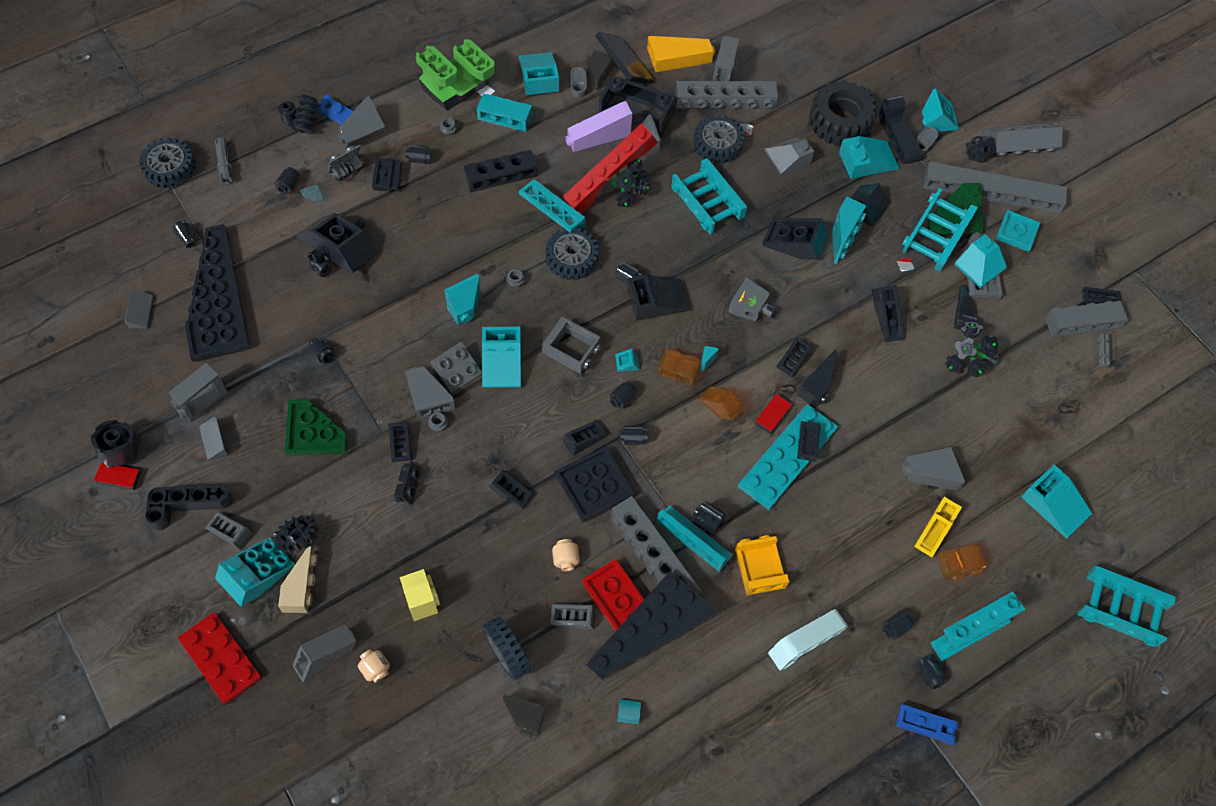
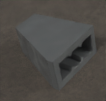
(361, 124)
(427, 393)
(935, 469)
(323, 651)

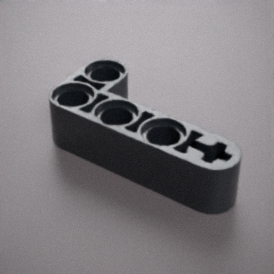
(898, 130)
(215, 498)

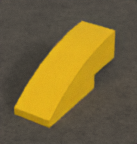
(937, 527)

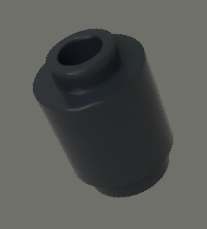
(287, 112)
(418, 154)
(287, 180)
(627, 271)
(622, 395)
(634, 435)
(898, 624)

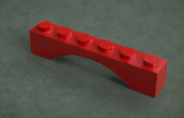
(632, 147)

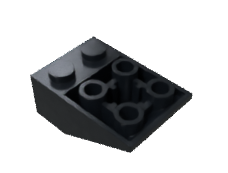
(656, 296)

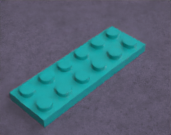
(780, 464)

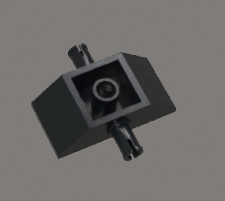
(338, 241)

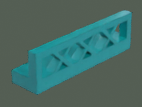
(553, 206)
(694, 538)

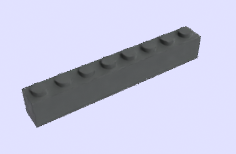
(997, 187)

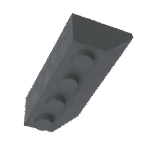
(1025, 137)

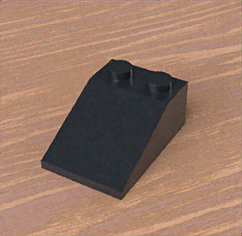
(796, 236)

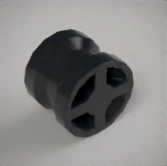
(322, 267)

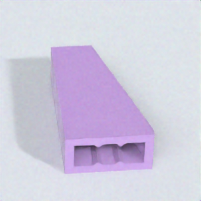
(601, 128)

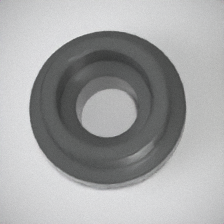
(448, 126)
(515, 273)
(437, 417)

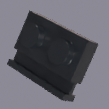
(386, 174)

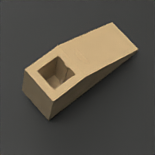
(295, 590)

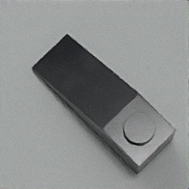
(888, 312)
(817, 385)

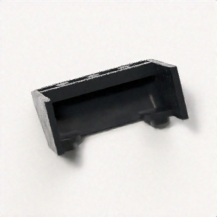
(641, 95)

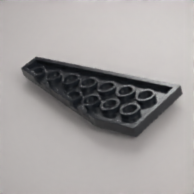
(215, 313)

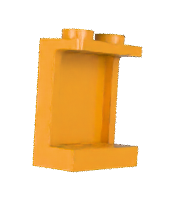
(760, 565)

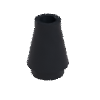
(184, 233)
(323, 352)
(932, 674)

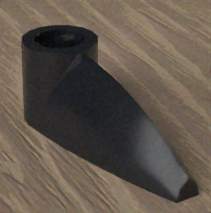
(964, 310)

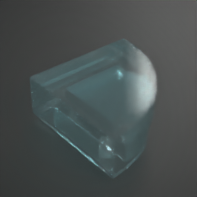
(312, 193)

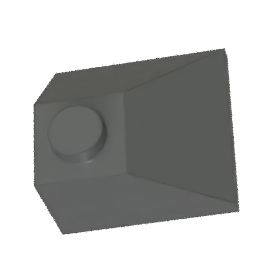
(790, 155)

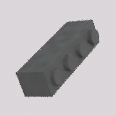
(1086, 318)

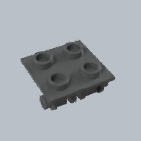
(349, 158)
(455, 367)

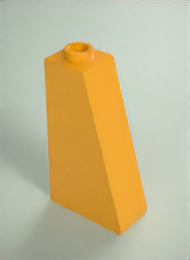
(677, 52)

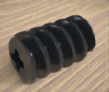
(305, 114)

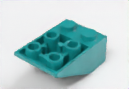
(539, 73)
(846, 226)
(501, 357)
(1058, 501)
(253, 571)

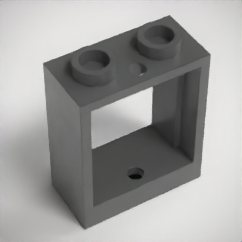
(726, 59)
(566, 326)
(197, 393)

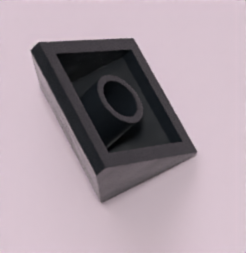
(874, 199)

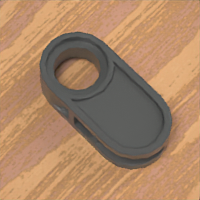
(578, 79)
(927, 139)

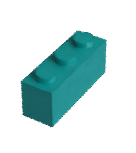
(504, 112)

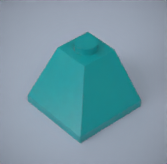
(939, 113)
(982, 261)
(464, 299)

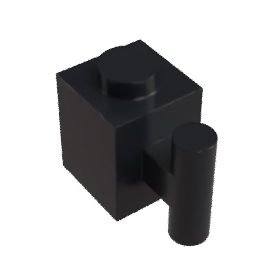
(708, 518)

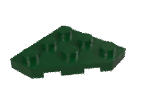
(963, 198)
(311, 431)

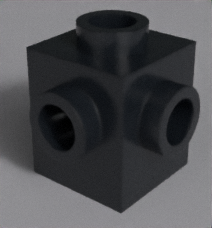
(980, 148)

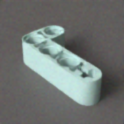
(807, 638)

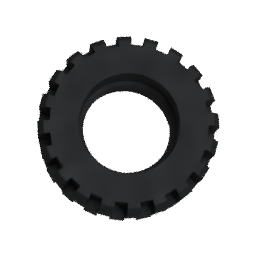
(848, 98)

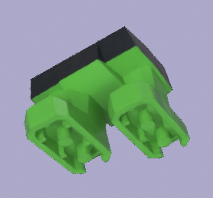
(454, 79)

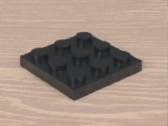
(593, 484)

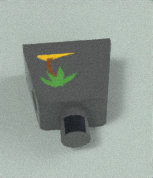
(751, 301)

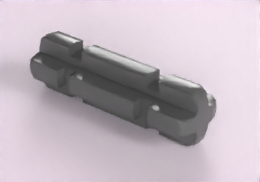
(1104, 350)

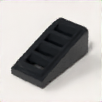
(803, 346)
(398, 427)
(575, 445)
(515, 485)

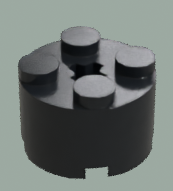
(114, 443)

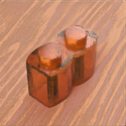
(678, 366)
(962, 562)

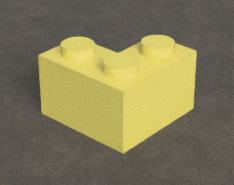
(420, 597)

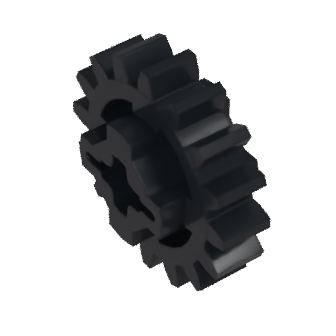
(295, 534)

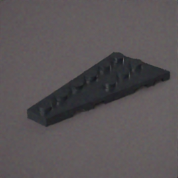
(659, 619)

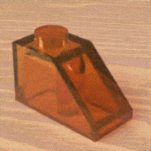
(721, 402)

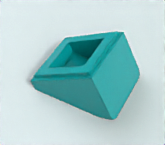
(708, 357)
(627, 361)
(629, 711)

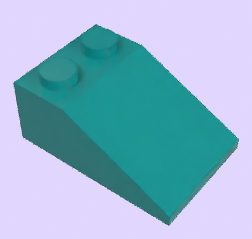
(866, 156)

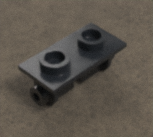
(409, 475)

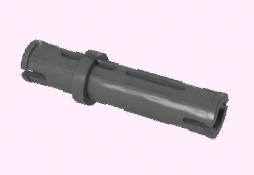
(223, 165)

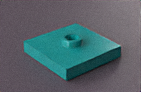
(1018, 230)

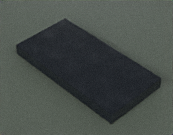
(624, 58)

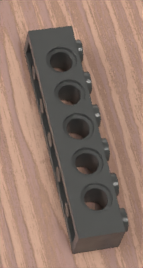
(726, 94)
(631, 510)

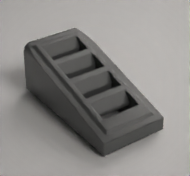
(237, 539)
(582, 609)

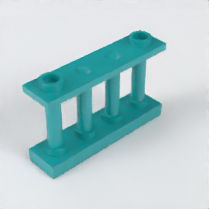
(716, 183)
(956, 229)
(1140, 594)
(977, 626)

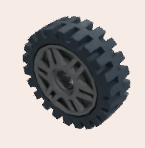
(719, 139)
(167, 162)
(572, 265)
(506, 648)

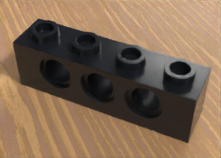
(500, 171)

